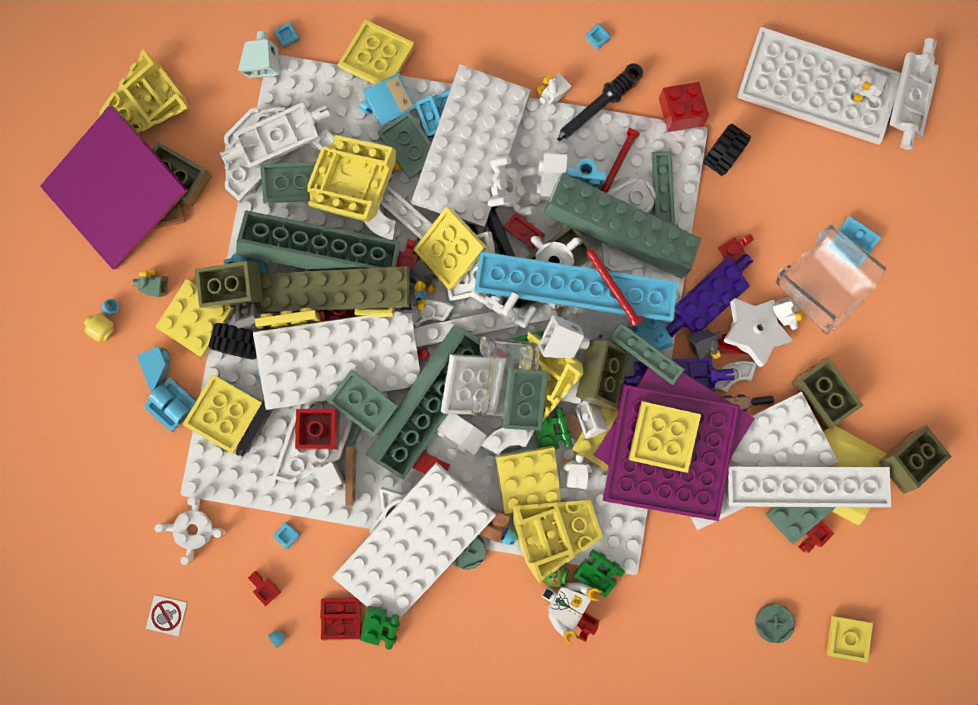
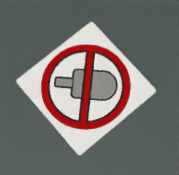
(166, 615)

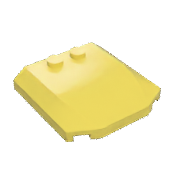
(351, 178)
(852, 453)

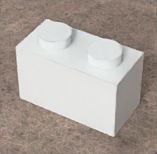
(330, 477)

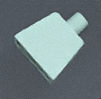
(259, 57)

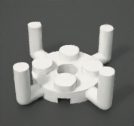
(512, 179)
(558, 249)
(507, 310)
(183, 537)

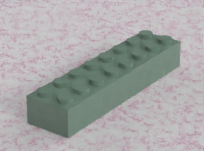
(622, 226)
(311, 245)
(420, 410)

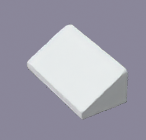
(590, 419)

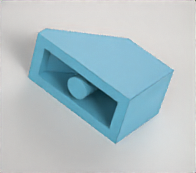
(155, 366)

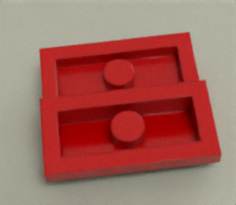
(340, 619)

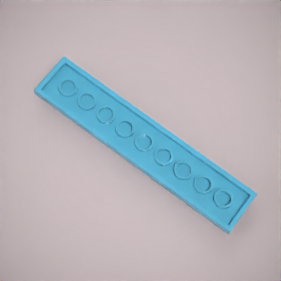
(574, 286)

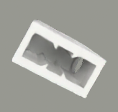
(562, 339)

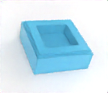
(286, 35)
(597, 36)
(286, 535)

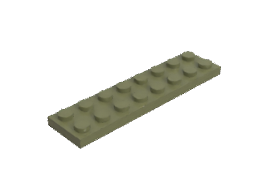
(335, 290)

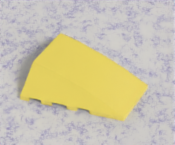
(147, 95)
(561, 376)
(554, 533)

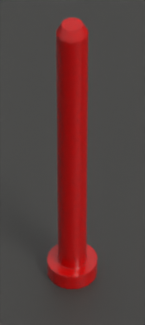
(632, 134)
(614, 288)

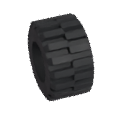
(727, 149)
(233, 341)

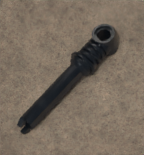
(611, 93)
(503, 245)
(253, 430)

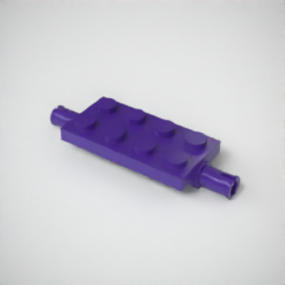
(711, 296)
(698, 369)

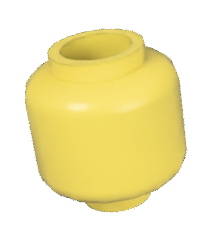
(99, 327)

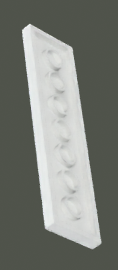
(809, 486)

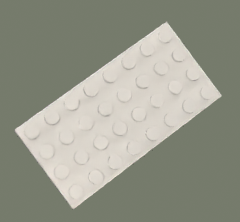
(816, 85)
(472, 131)
(313, 358)
(779, 438)
(414, 543)

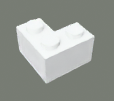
(550, 170)

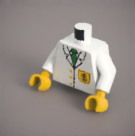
(568, 606)

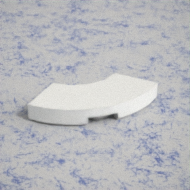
(434, 309)
(742, 370)

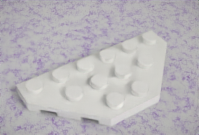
(239, 177)
(298, 464)

